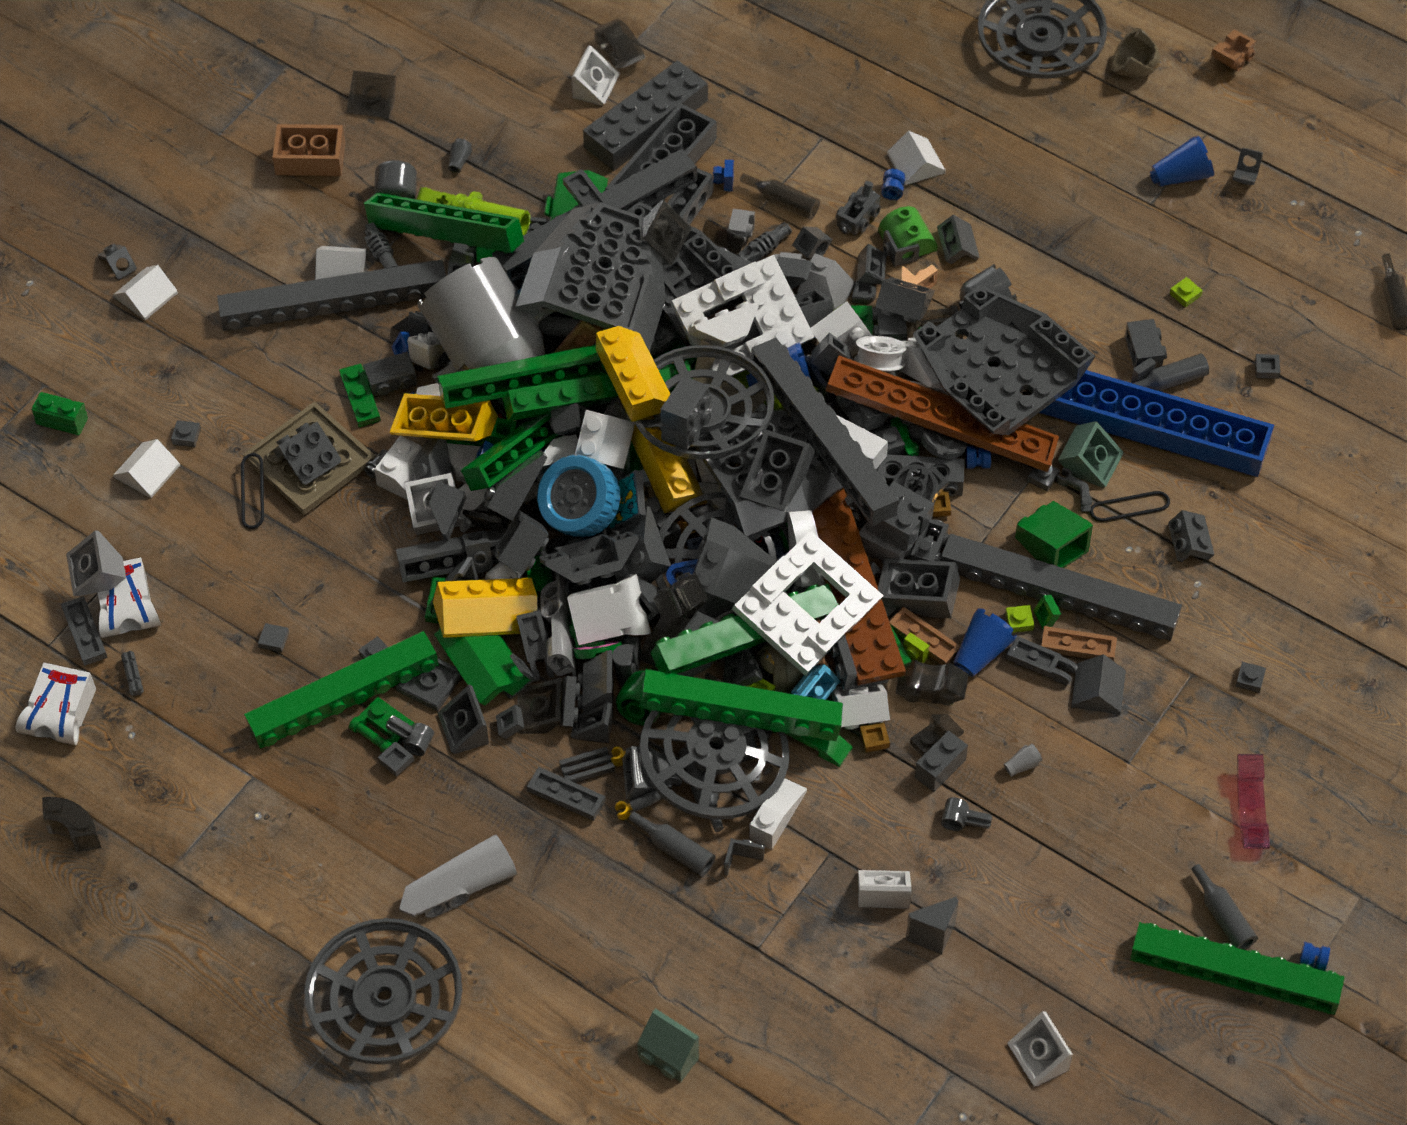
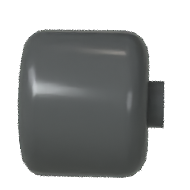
(396, 179)

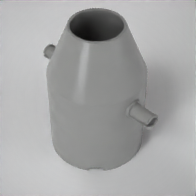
(478, 320)

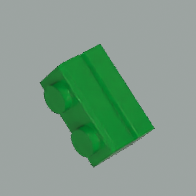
(59, 413)

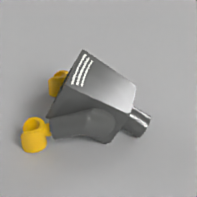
(637, 785)

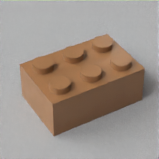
(309, 150)

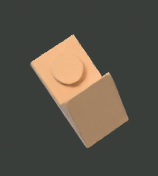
(925, 277)

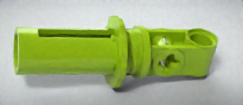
(475, 202)

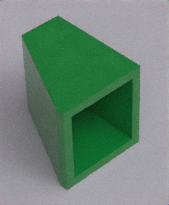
(1055, 535)

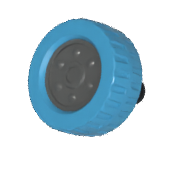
(578, 496)

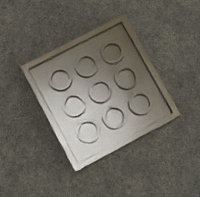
(282, 477)

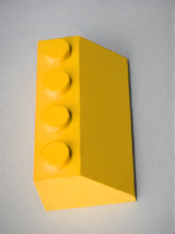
(632, 372)
(428, 418)
(668, 474)
(483, 606)

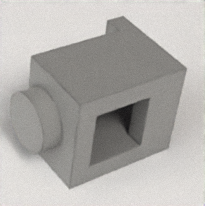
(742, 223)

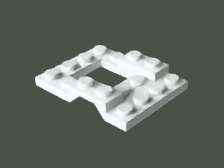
(759, 282)
(786, 623)

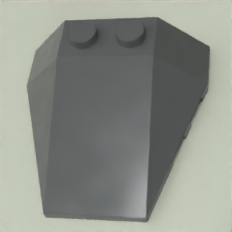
(588, 556)
(728, 567)

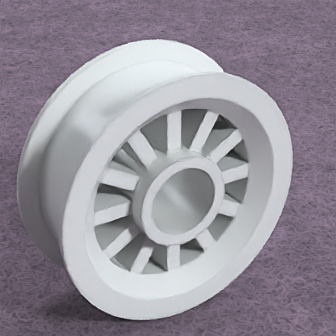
(881, 353)

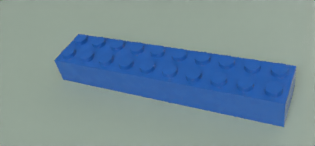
(1166, 422)

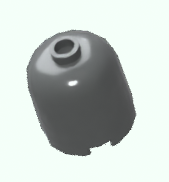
(991, 278)

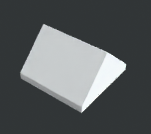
(593, 78)
(915, 158)
(339, 261)
(146, 292)
(148, 468)
(884, 889)
(1041, 1050)

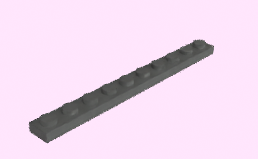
(587, 193)

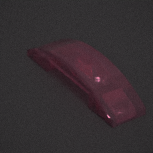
(1252, 801)

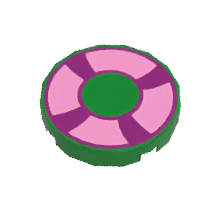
(590, 652)

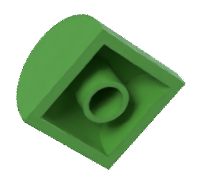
(908, 229)

